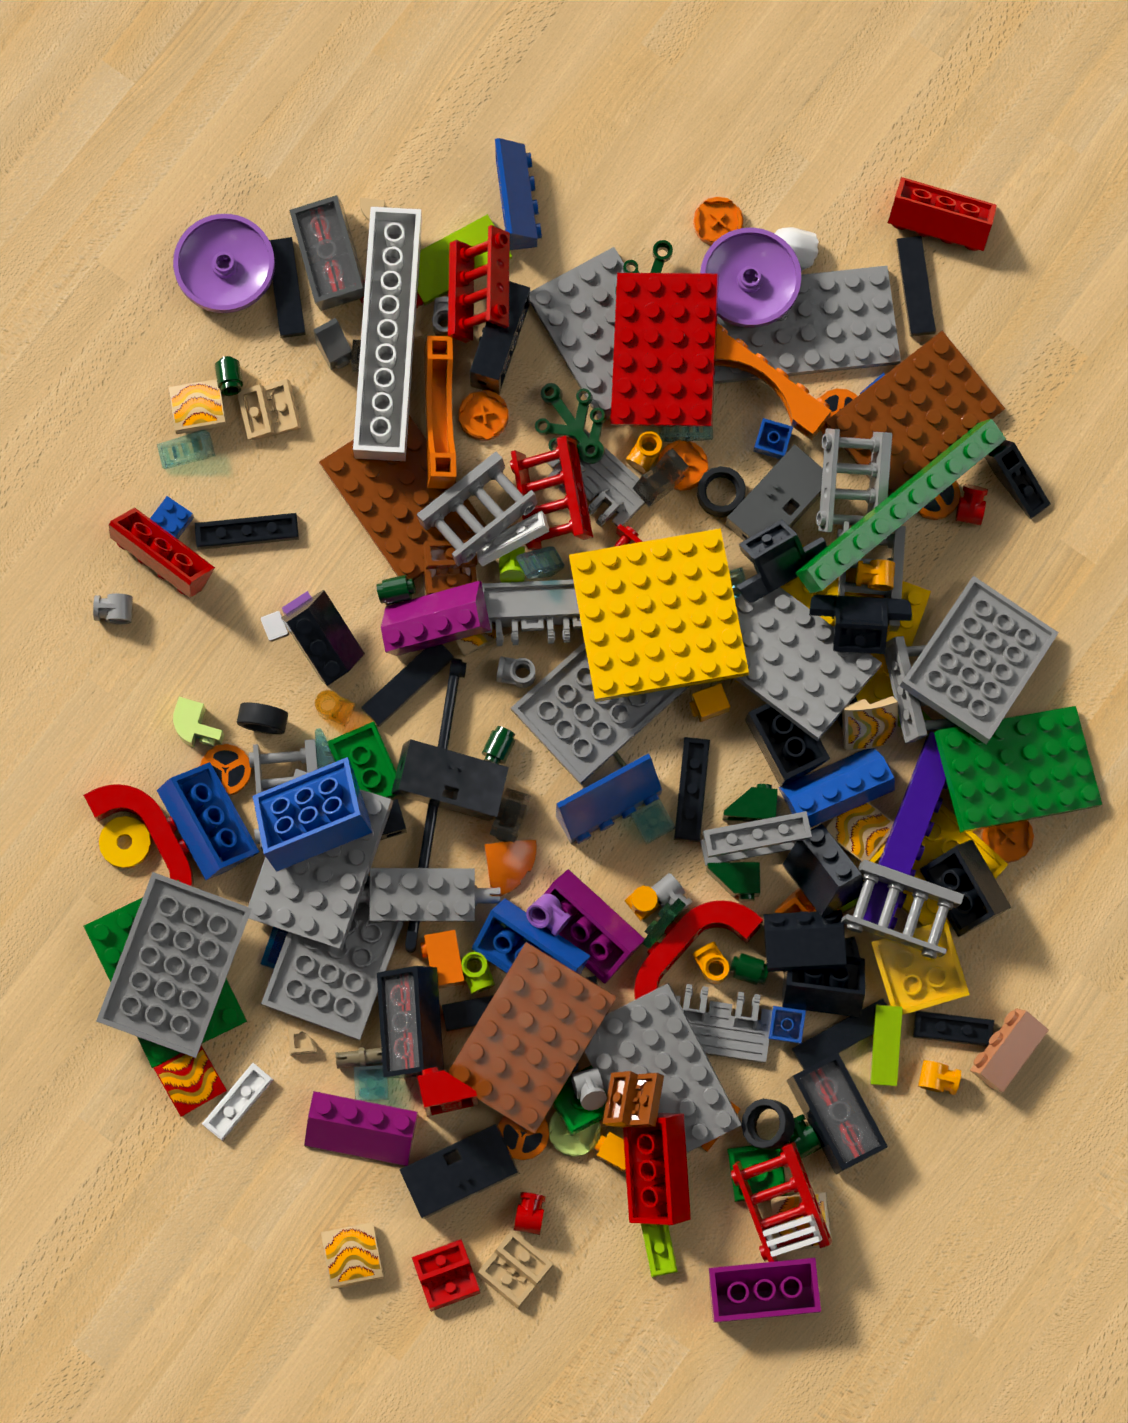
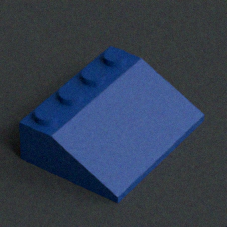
(608, 799)
(311, 814)

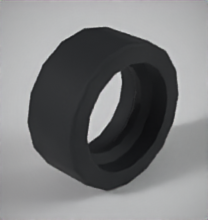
(723, 472)
(262, 718)
(749, 1124)

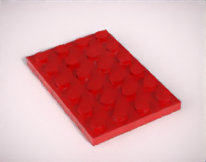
(664, 349)

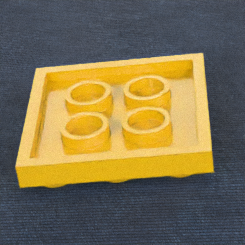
(918, 980)

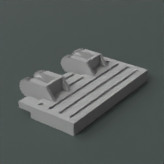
(611, 483)
(531, 604)
(727, 1034)

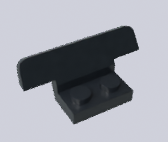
(776, 558)
(860, 621)

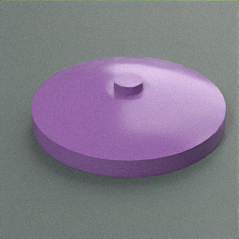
(224, 263)
(755, 276)

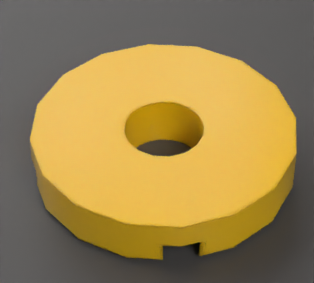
(124, 827)

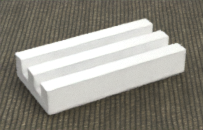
(772, 1242)

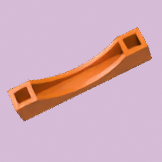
(438, 406)
(804, 411)

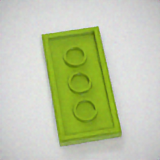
(434, 259)

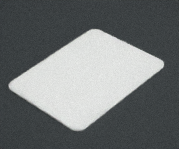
(274, 625)

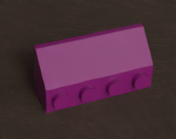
(435, 619)
(594, 927)
(360, 1128)
(764, 1290)

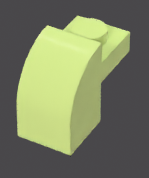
(188, 720)

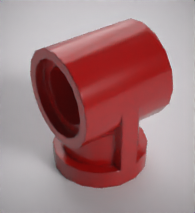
(971, 505)
(530, 1213)

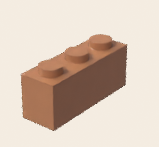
(1008, 1049)

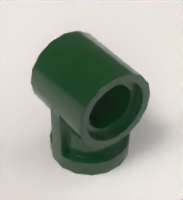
(804, 1137)

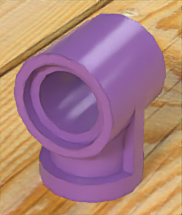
(548, 913)

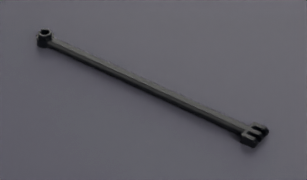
(457, 670)

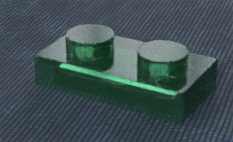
(657, 929)

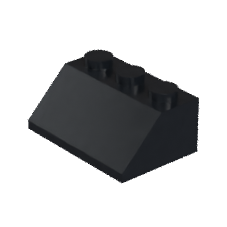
(323, 637)
(784, 745)
(823, 872)
(967, 873)
(804, 941)
(827, 990)

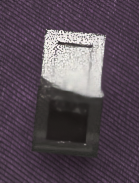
(661, 478)
(510, 815)

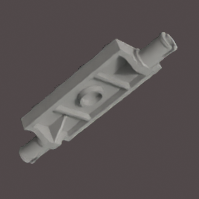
(425, 894)

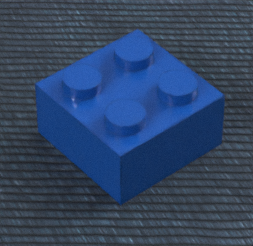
(773, 438)
(172, 517)
(787, 1024)

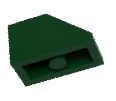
(753, 805)
(737, 878)

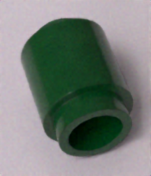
(228, 375)
(396, 589)
(499, 745)
(749, 969)

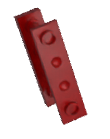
(461, 284)
(569, 476)
(798, 1183)

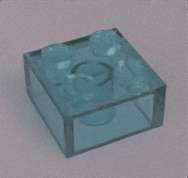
(653, 821)
(370, 1083)

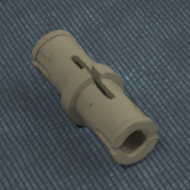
(358, 1058)

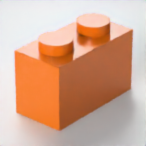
(444, 954)

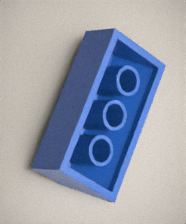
(516, 194)
(840, 786)
(207, 820)
(508, 931)

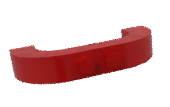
(124, 798)
(681, 935)

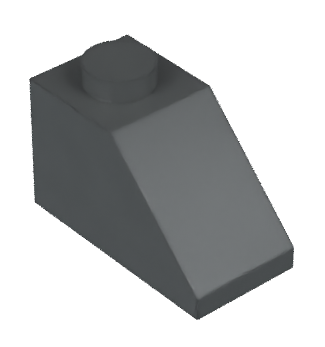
(333, 344)

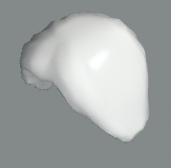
(803, 244)

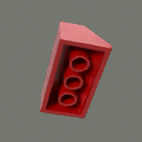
(942, 214)
(160, 552)
(444, 1092)
(657, 1172)

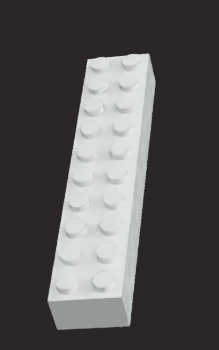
(387, 334)

